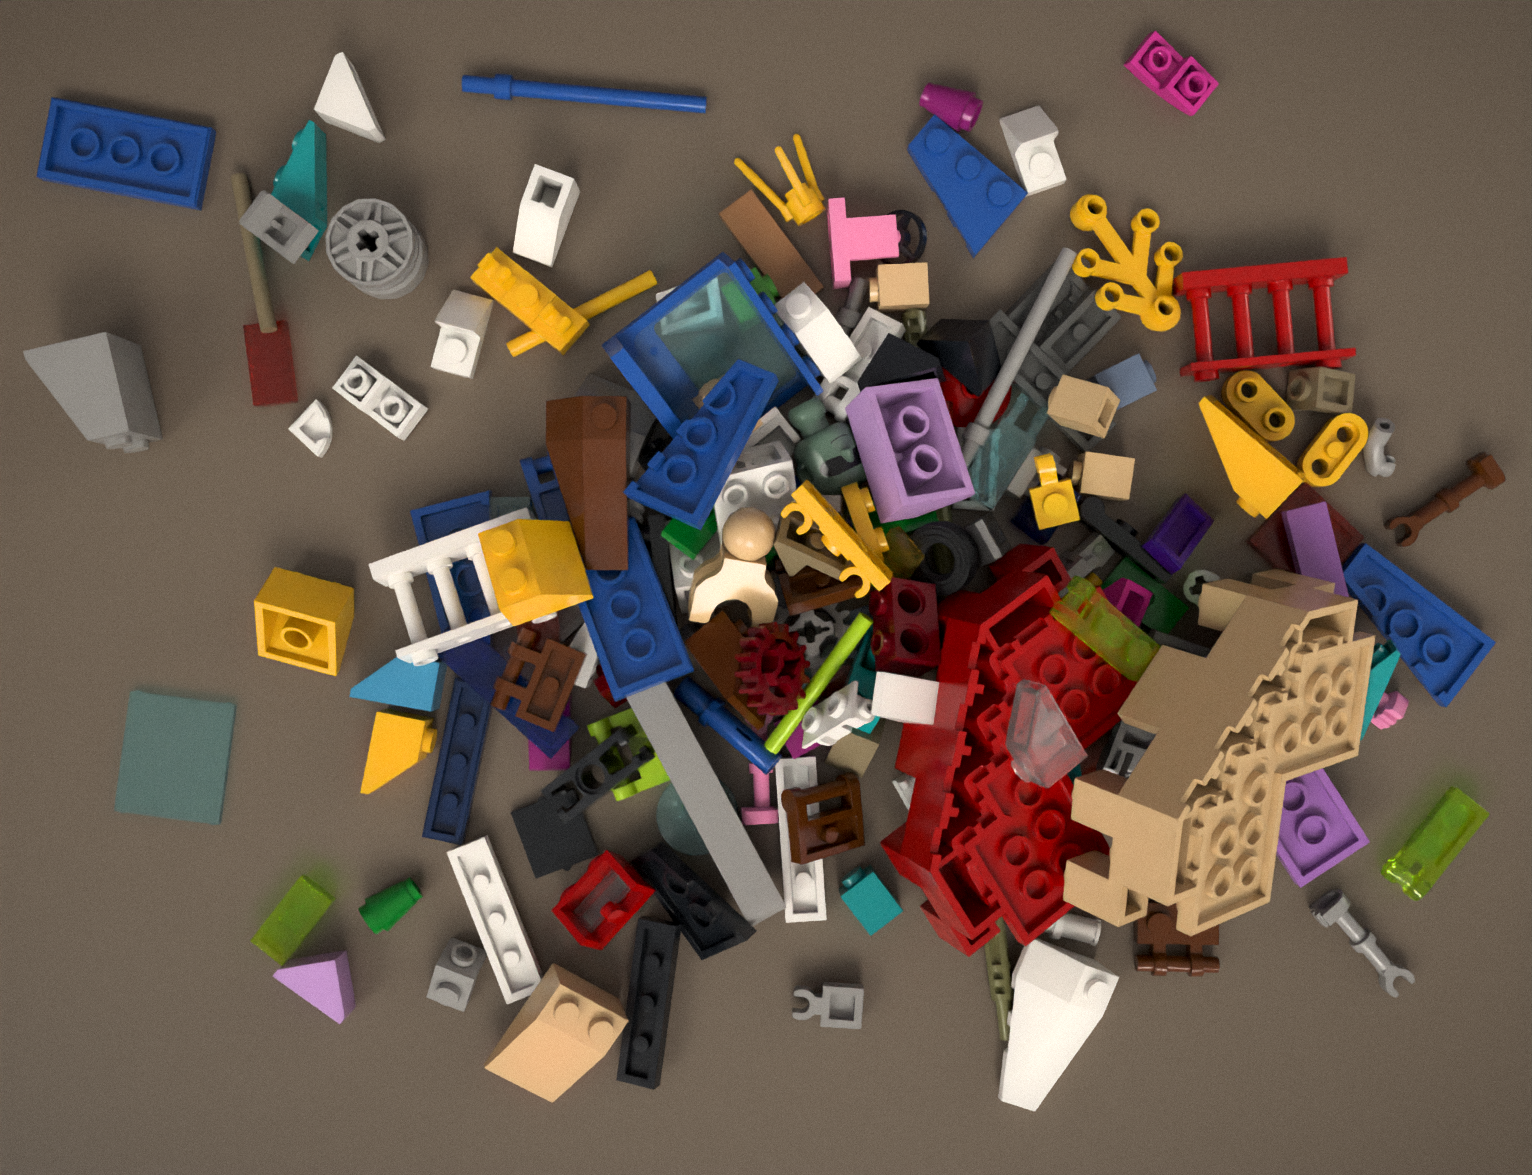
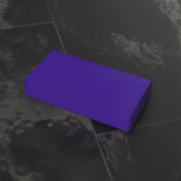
(1178, 533)

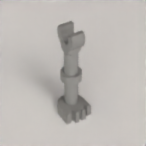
(1334, 908)

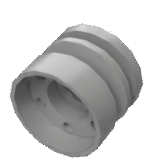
(397, 262)

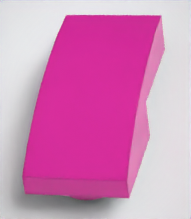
(1170, 75)

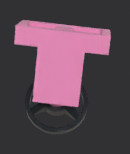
(868, 239)

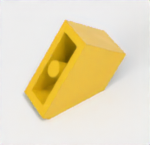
(395, 746)

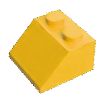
(534, 568)
(303, 620)

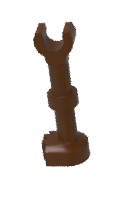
(1484, 473)

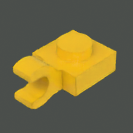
(1054, 498)

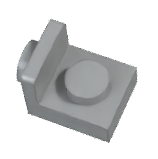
(1027, 475)

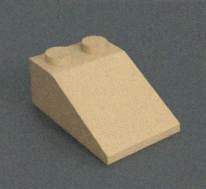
(558, 1034)

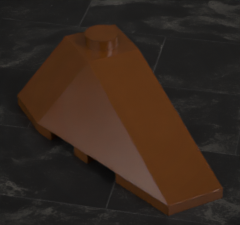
(591, 461)

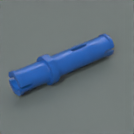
(727, 725)

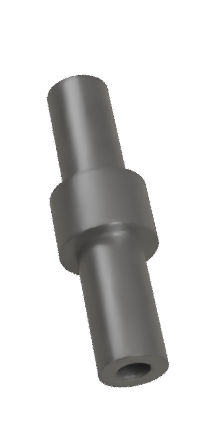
(848, 314)

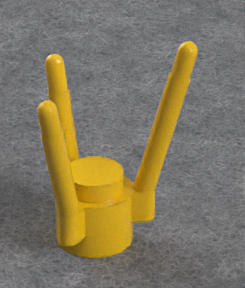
(802, 202)

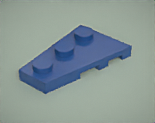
(966, 183)

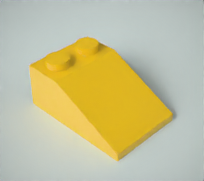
(1253, 466)

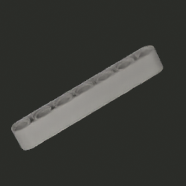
(707, 803)

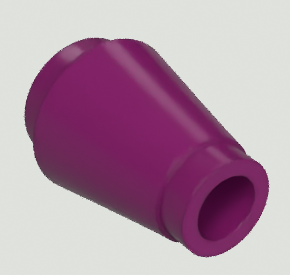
(953, 106)

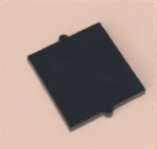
(548, 840)

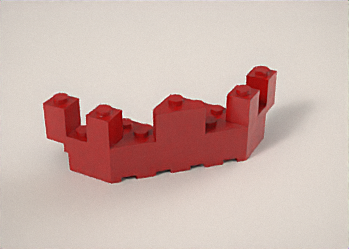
(973, 827)

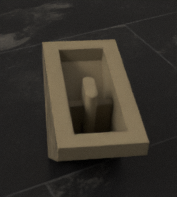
(855, 750)

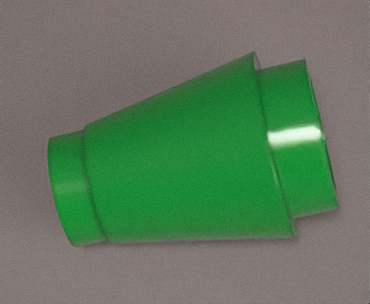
(390, 905)

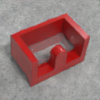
(602, 900)

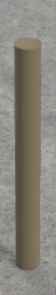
(254, 257)

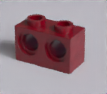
(908, 617)

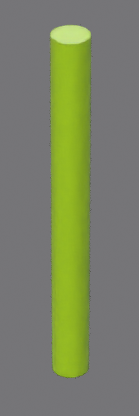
(819, 682)

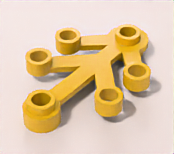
(1129, 266)

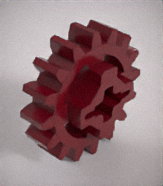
(772, 668)

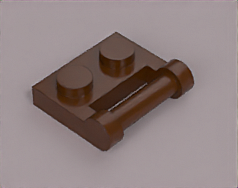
(827, 831)

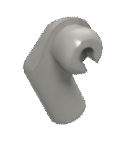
(1375, 461)

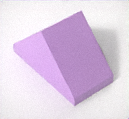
(321, 981)

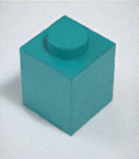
(869, 898)

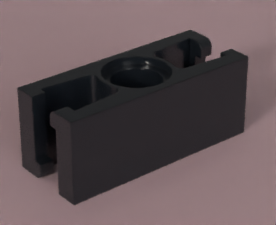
(583, 777)

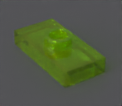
(293, 919)

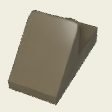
(805, 549)

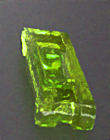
(1105, 629)
(1435, 843)

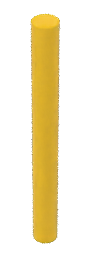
(590, 308)

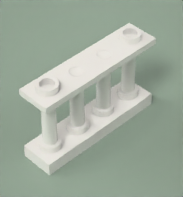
(437, 559)

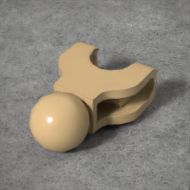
(738, 570)

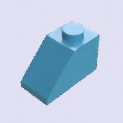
(404, 685)

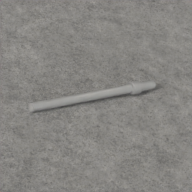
(977, 433)

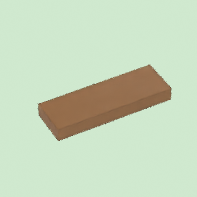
(768, 245)

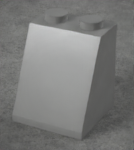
(101, 388)

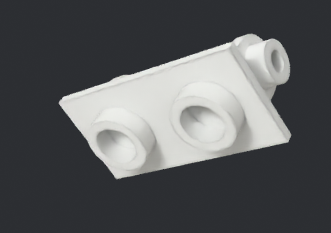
(836, 717)

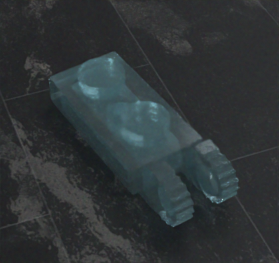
(1004, 454)

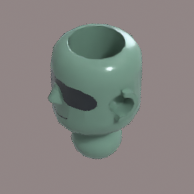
(827, 452)

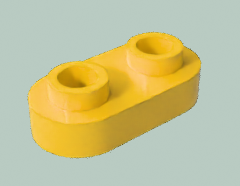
(1258, 408)
(1331, 452)
(859, 505)

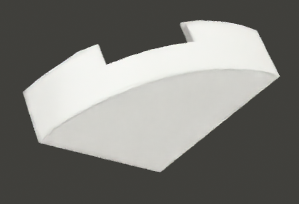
(314, 428)

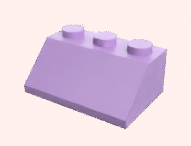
(908, 449)

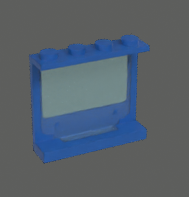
(699, 336)

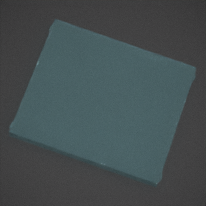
(175, 757)

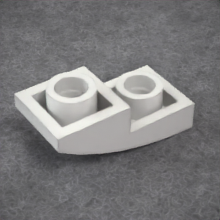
(380, 398)

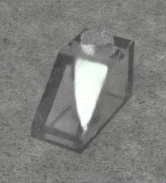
(1040, 737)

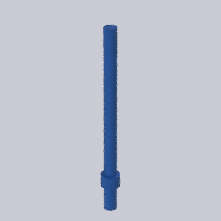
(505, 87)

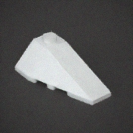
(1053, 1013)

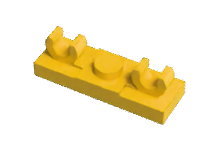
(529, 300)
(839, 538)

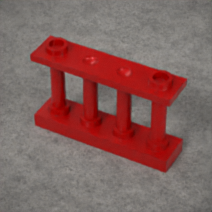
(1278, 280)

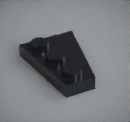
(705, 916)

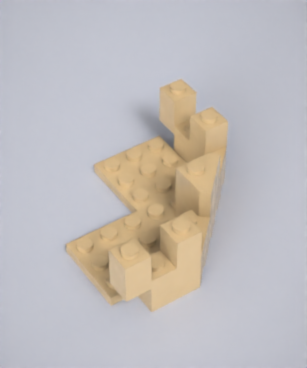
(1229, 730)

